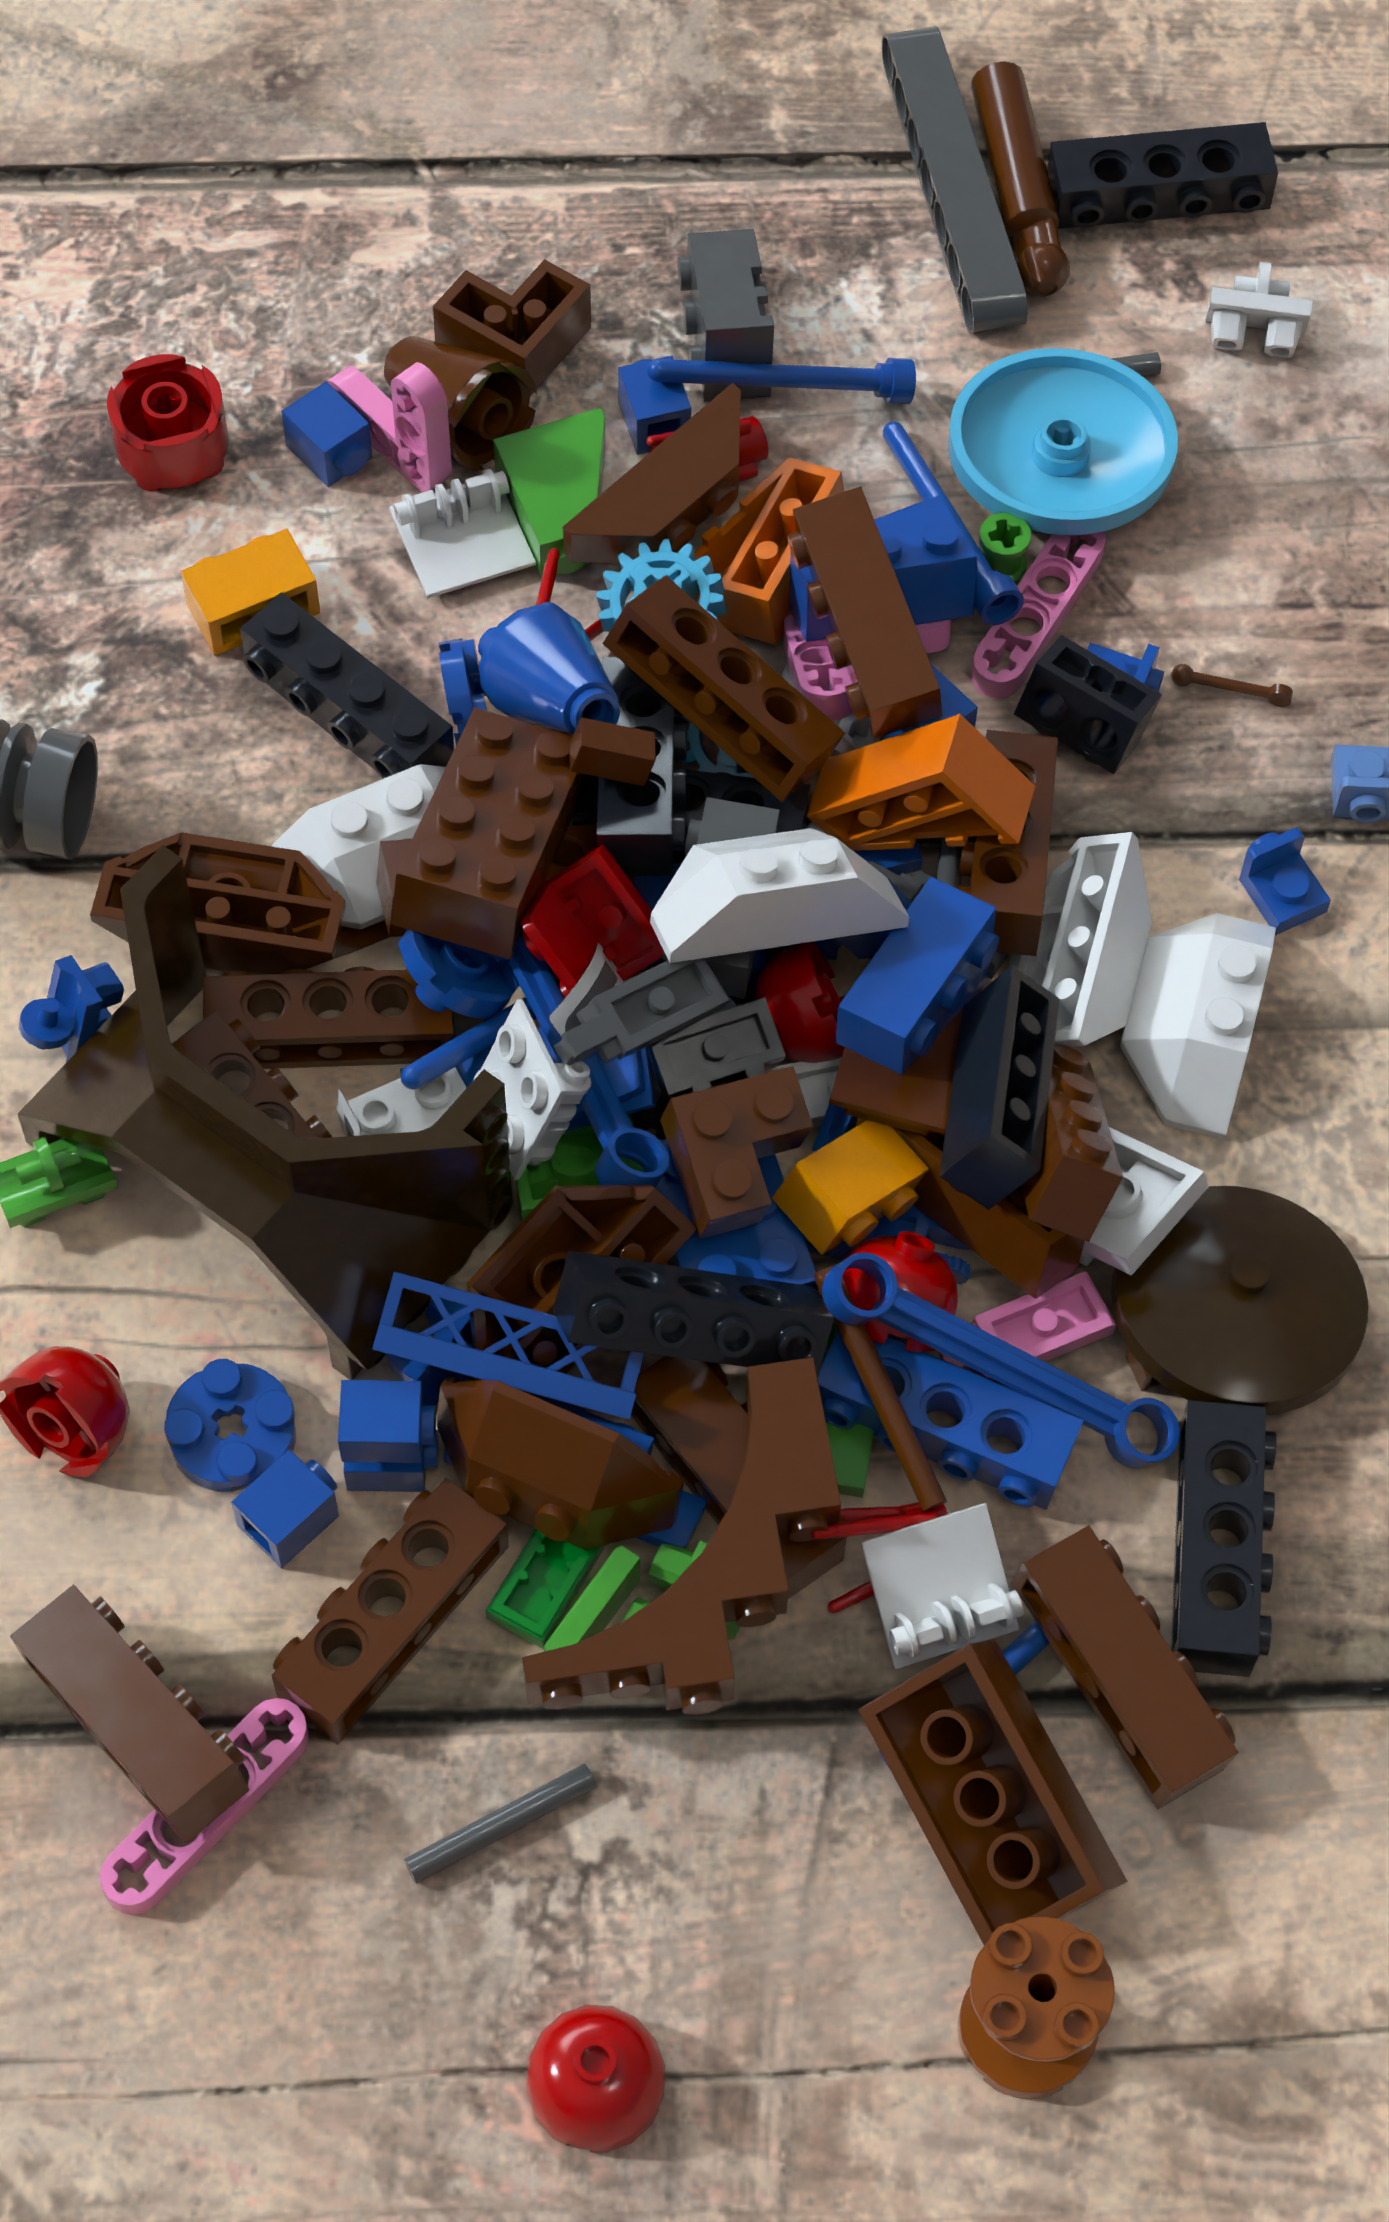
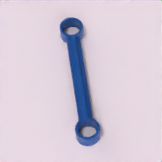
(600, 1101)
(1001, 1361)

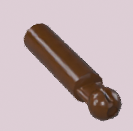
(1020, 176)

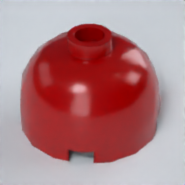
(802, 1003)
(916, 1270)
(68, 1405)
(595, 2078)

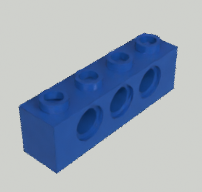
(980, 1408)

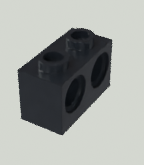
(1087, 704)

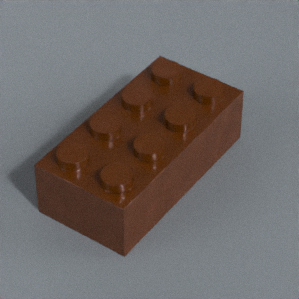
(488, 835)

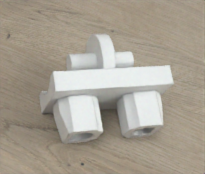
(1259, 305)

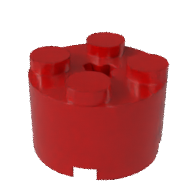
(168, 422)

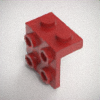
(587, 907)

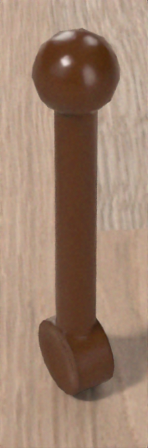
(1277, 694)

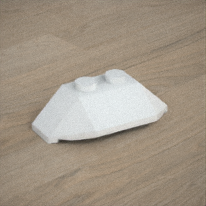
(347, 831)
(771, 895)
(1092, 937)
(1197, 1018)

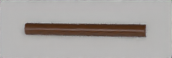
(889, 1408)

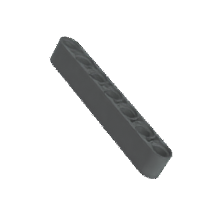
(954, 180)

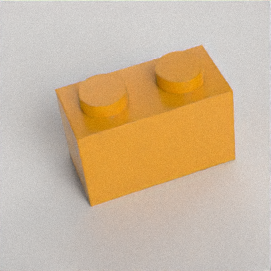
(236, 585)
(851, 1185)

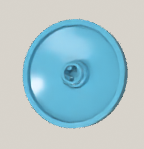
(1063, 441)

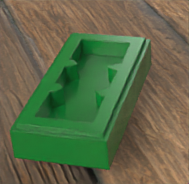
(541, 1587)

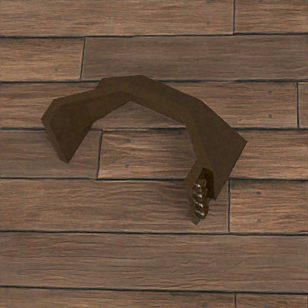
(316, 1211)

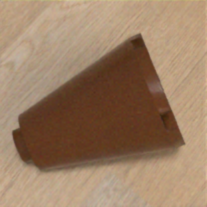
(482, 393)

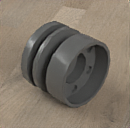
(46, 789)

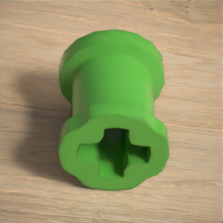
(1004, 543)

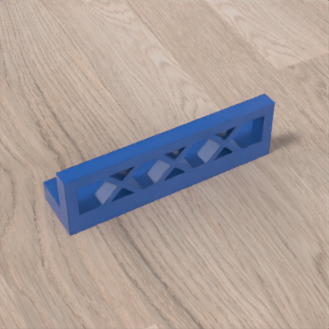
(491, 1366)

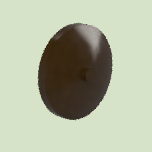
(1245, 1303)

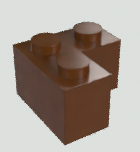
(527, 328)
(722, 1134)

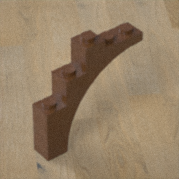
(738, 1577)

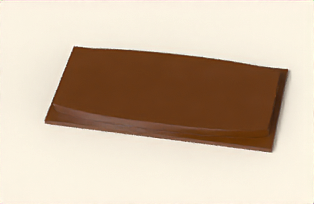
(908, 1101)

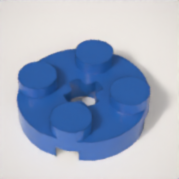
(461, 680)
(457, 976)
(219, 1392)

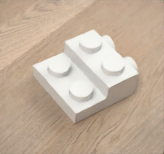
(1145, 1206)

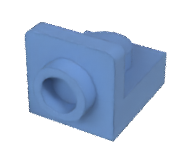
(1360, 782)

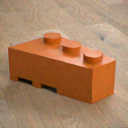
(755, 550)
(922, 786)

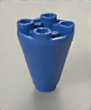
(545, 670)

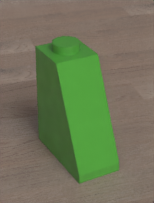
(552, 478)

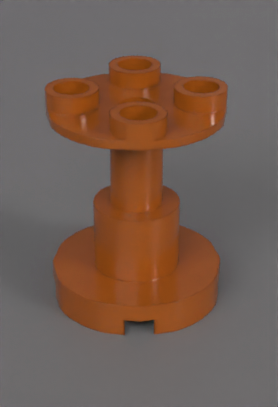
(1035, 2006)

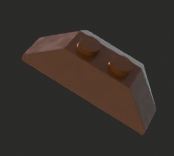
(665, 492)
(250, 903)
(529, 1264)
(552, 1466)

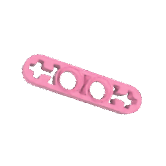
(1043, 607)
(161, 1881)

